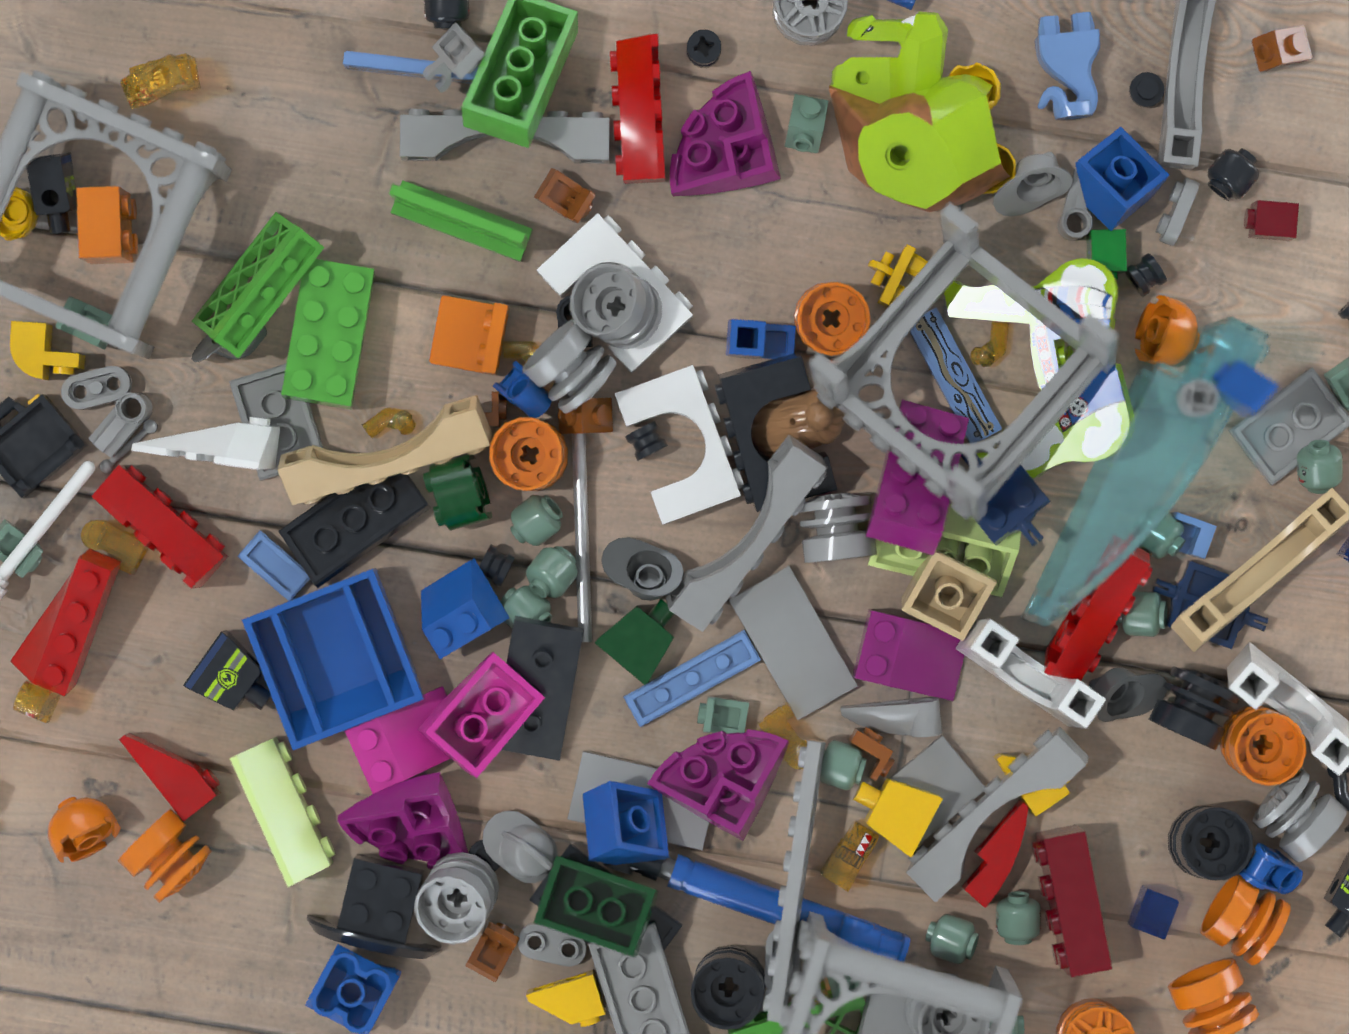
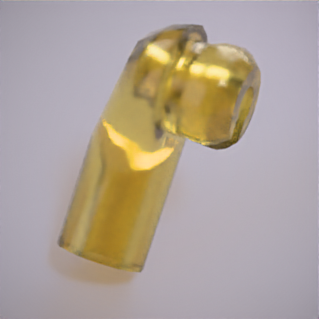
(519, 349)
(994, 349)
(390, 418)

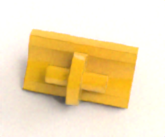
(907, 263)

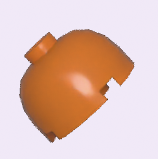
(1166, 332)
(80, 827)

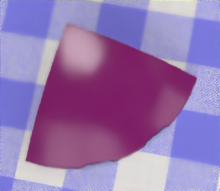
(725, 143)
(723, 777)
(408, 821)

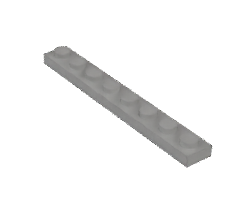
(796, 865)

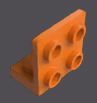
(469, 335)

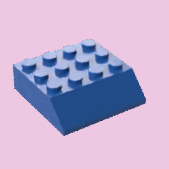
(334, 658)

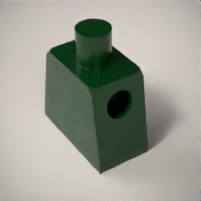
(639, 640)

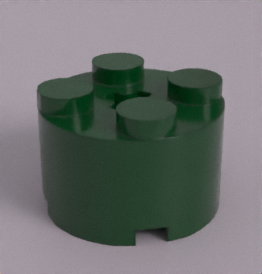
(458, 492)

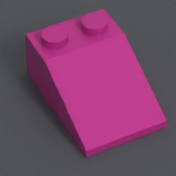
(481, 714)
(391, 745)

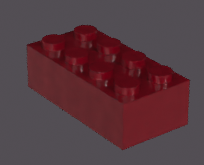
(1073, 901)

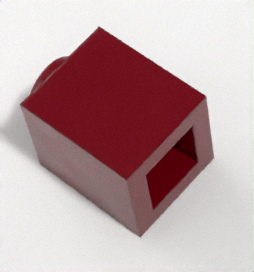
(1272, 220)

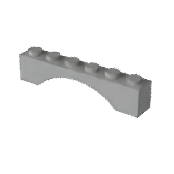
(1184, 85)
(432, 136)
(705, 589)
(1046, 767)

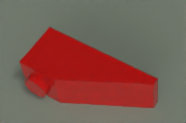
(178, 779)

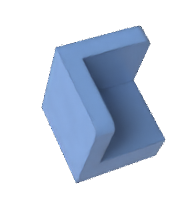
(1197, 535)

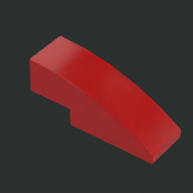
(999, 854)

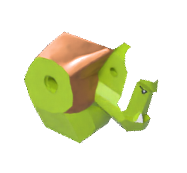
(910, 127)

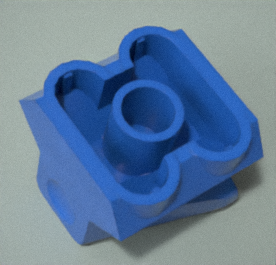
(352, 990)

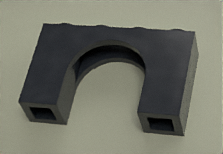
(745, 393)

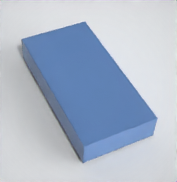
(274, 565)

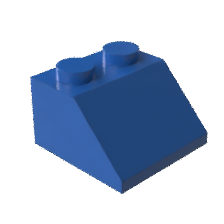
(1118, 178)
(459, 608)
(625, 824)

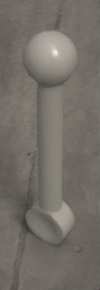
(149, 426)

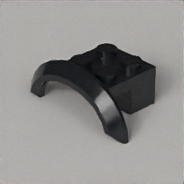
(378, 909)

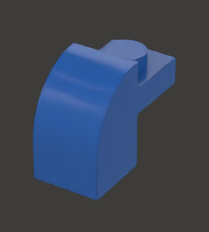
(759, 340)

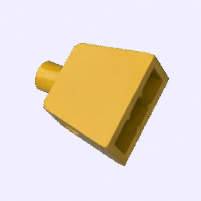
(898, 812)

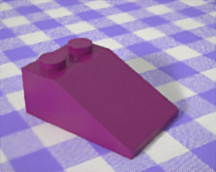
(908, 656)

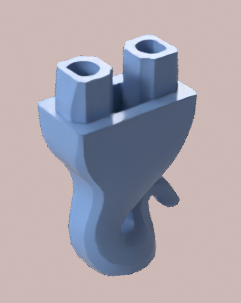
(1069, 61)

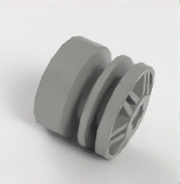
(807, 25)
(616, 306)
(575, 372)
(836, 528)
(1305, 821)
(456, 898)
(923, 1019)

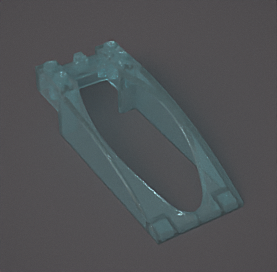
(1148, 474)

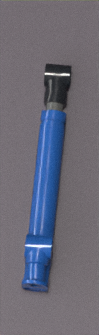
(762, 902)

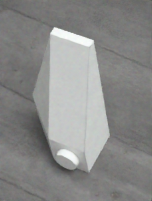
(236, 444)

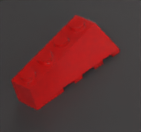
(640, 110)
(160, 525)
(1093, 620)
(63, 635)

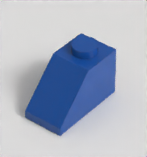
(1242, 387)

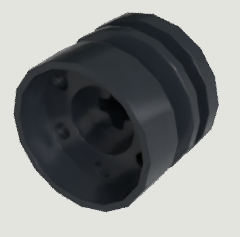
(1194, 707)
(1230, 843)
(725, 1007)

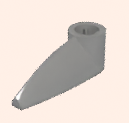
(902, 717)

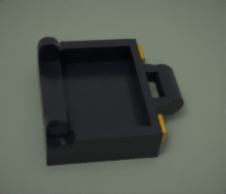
(35, 443)

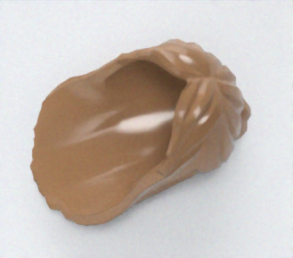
(799, 416)

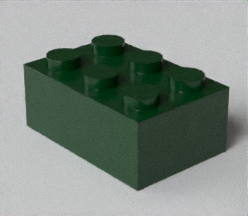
(596, 906)

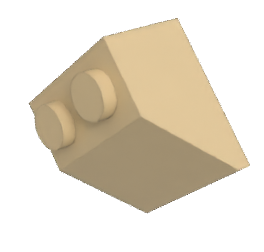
(947, 594)

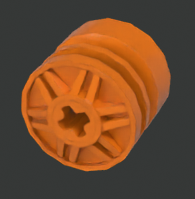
(852, 317)
(509, 450)
(1273, 760)
(165, 855)
(1250, 922)
(1211, 996)
(1093, 1017)

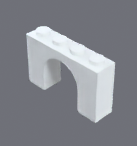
(600, 244)
(683, 395)
(998, 654)
(1262, 680)

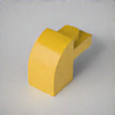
(32, 351)

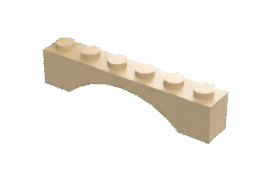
(319, 472)
(1262, 571)

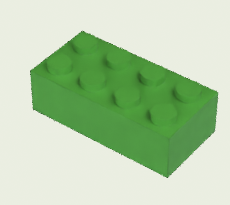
(520, 70)
(328, 334)

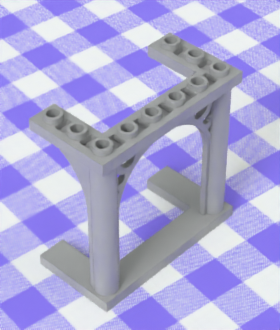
(193, 175)
(843, 377)
(833, 957)

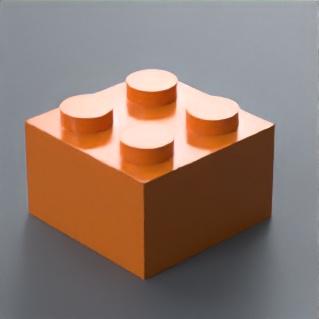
(106, 225)

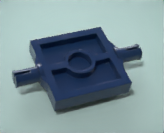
(1013, 507)
(1194, 584)

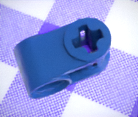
(524, 392)
(1271, 871)

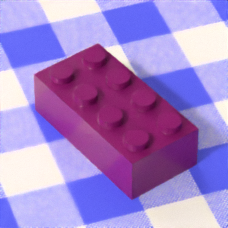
(903, 506)

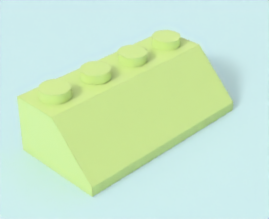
(961, 541)
(283, 811)

